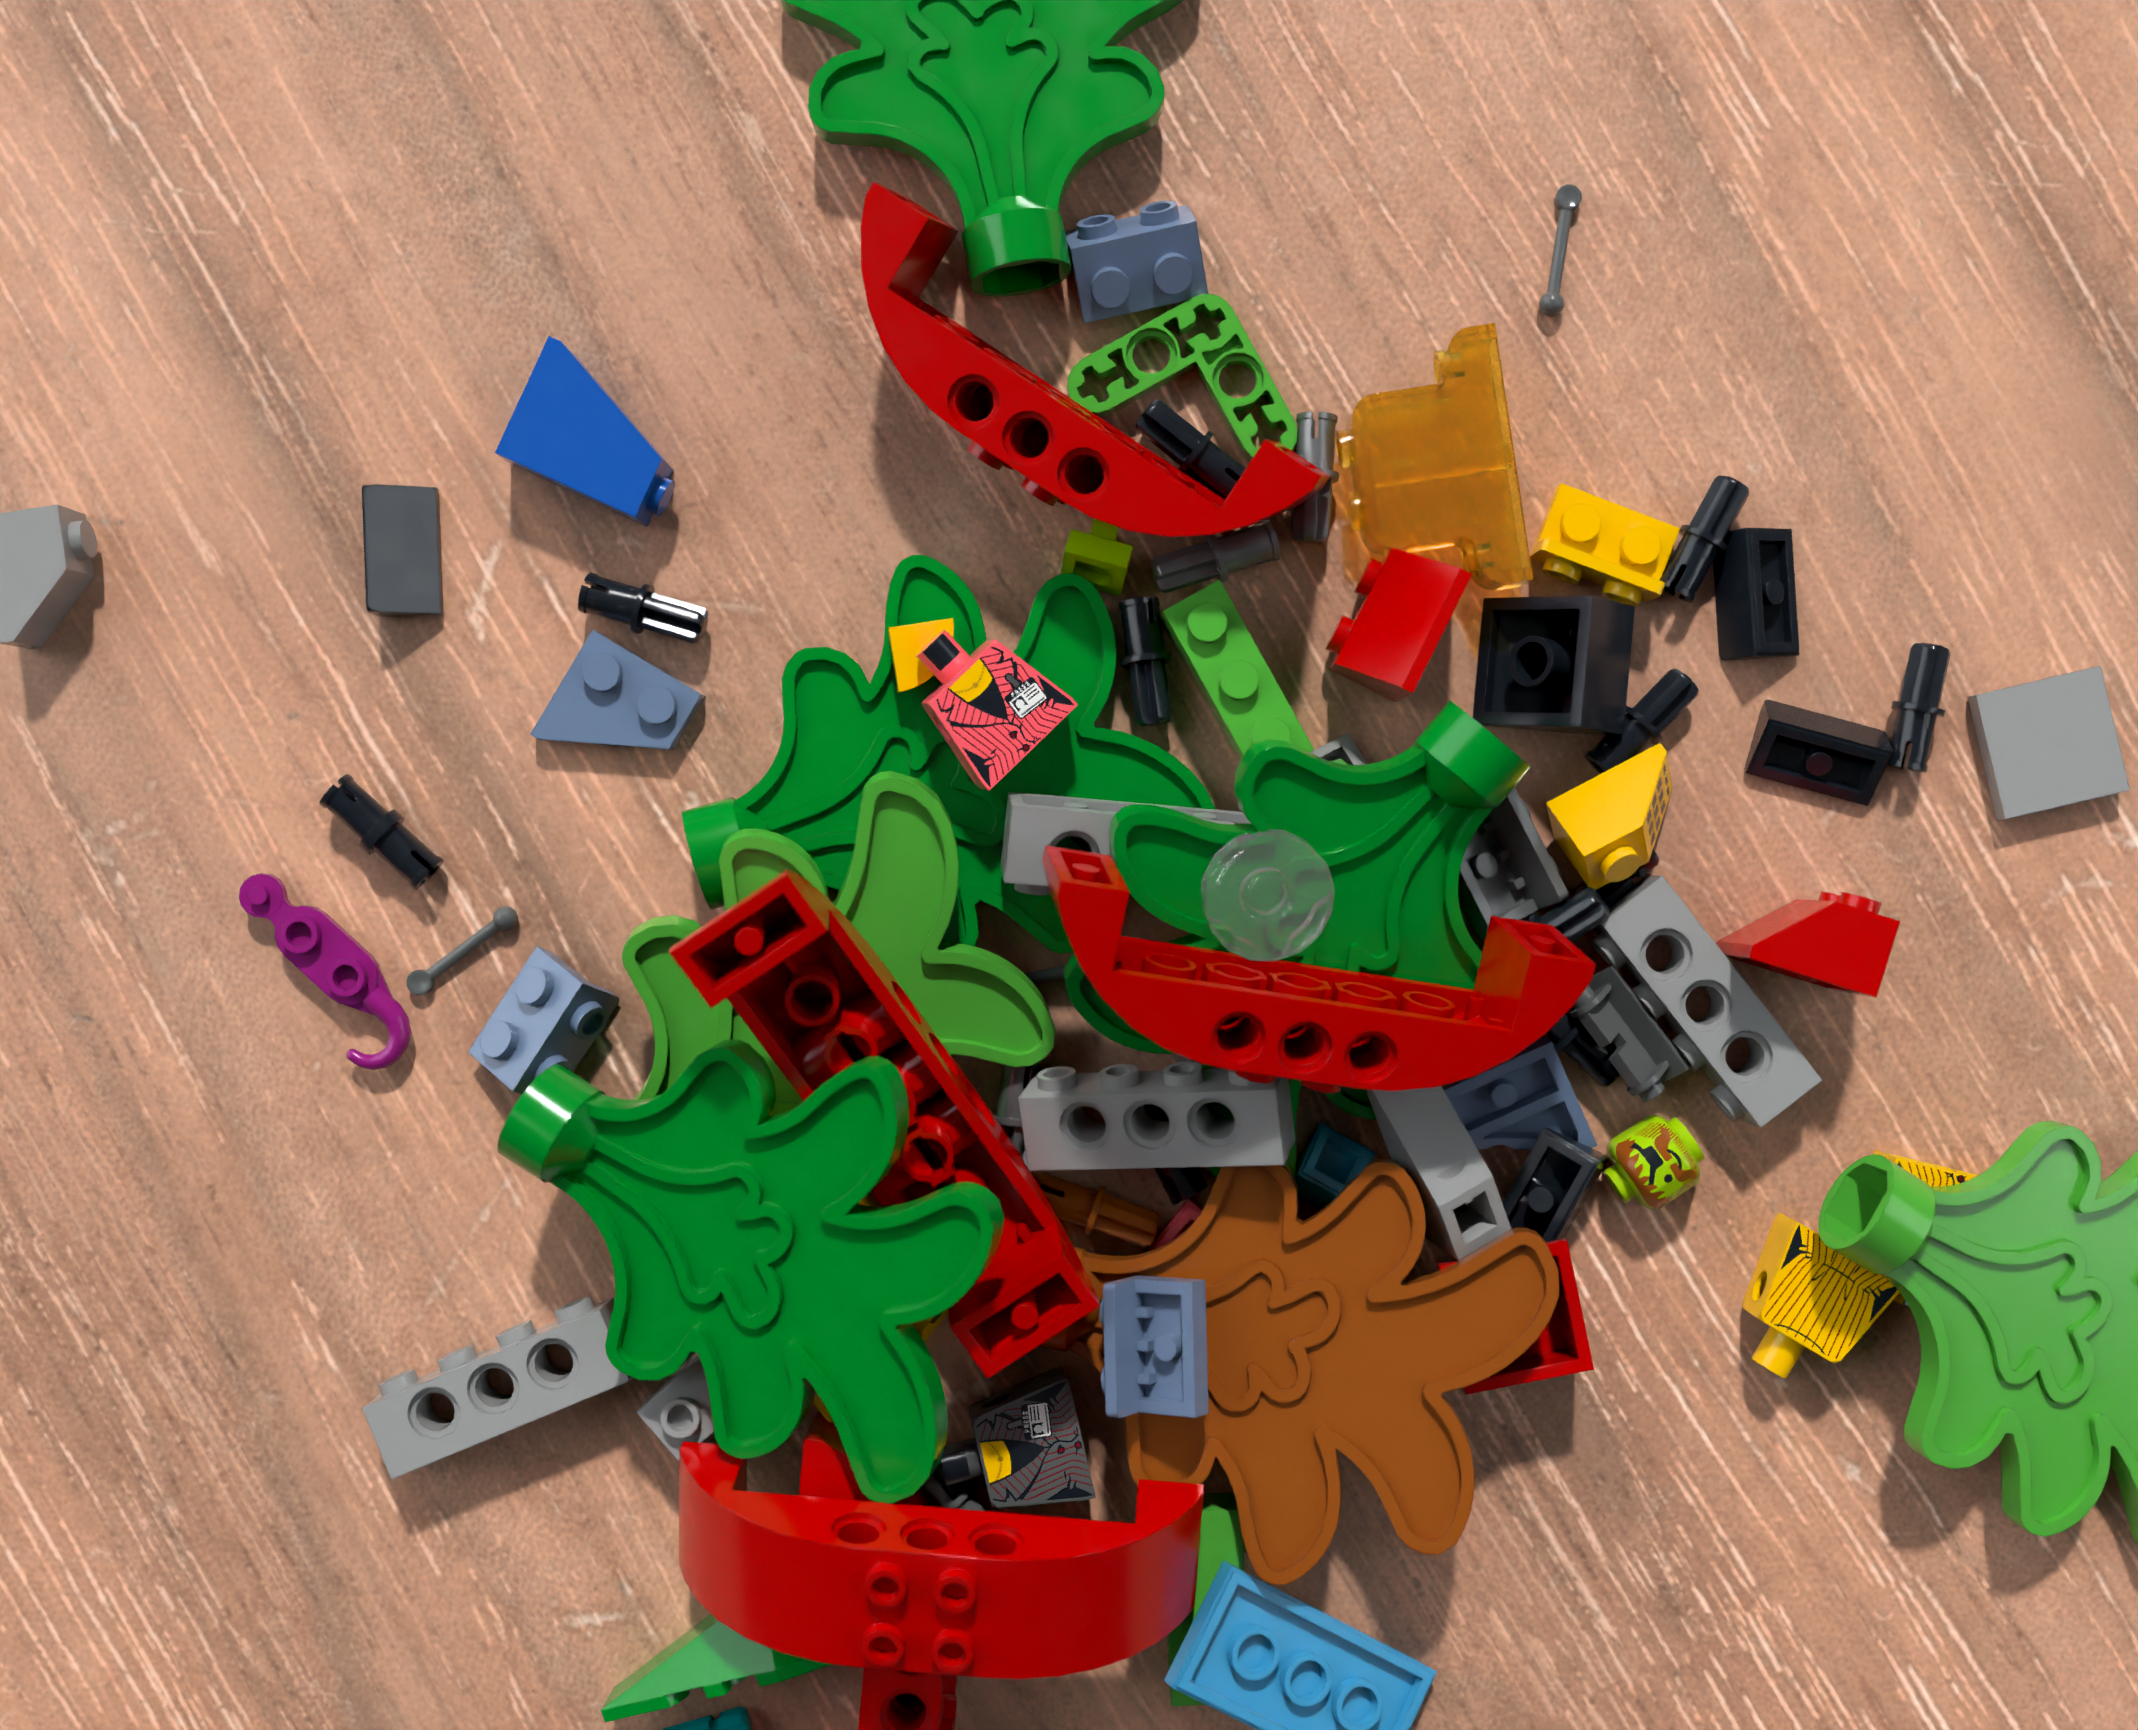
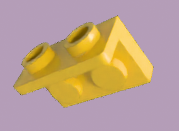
(1604, 545)

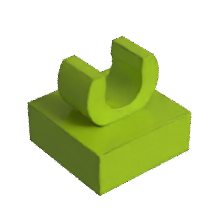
(1098, 557)

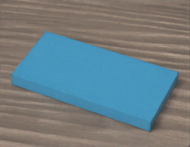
(1291, 1664)

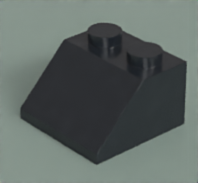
(1554, 664)

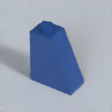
(583, 440)

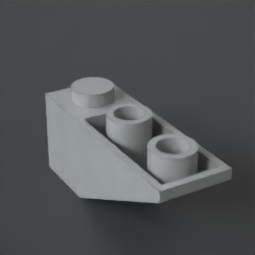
(1453, 1179)

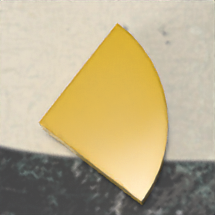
(906, 643)

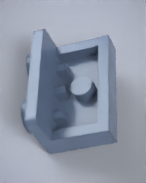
(1136, 260)
(542, 1021)
(1155, 1346)

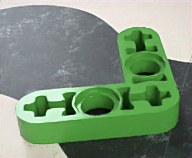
(1206, 357)

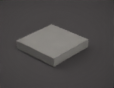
(2048, 743)

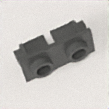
(1619, 1018)

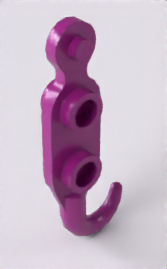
(331, 962)

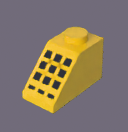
(1613, 818)

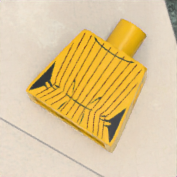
(1810, 1298)

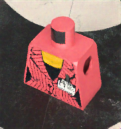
(990, 705)

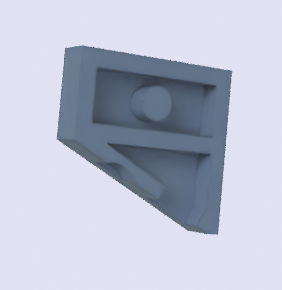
(617, 701)
(1520, 1100)

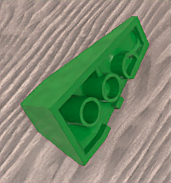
(705, 1658)

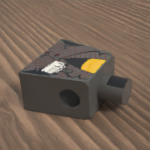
(1024, 1445)

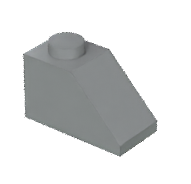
(42, 571)

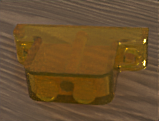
(1441, 465)

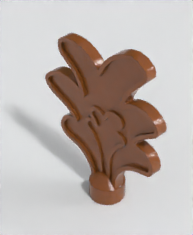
(1330, 1353)

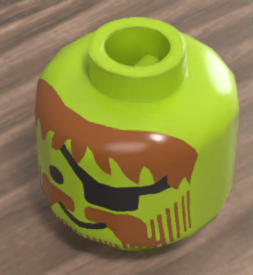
(1653, 1161)

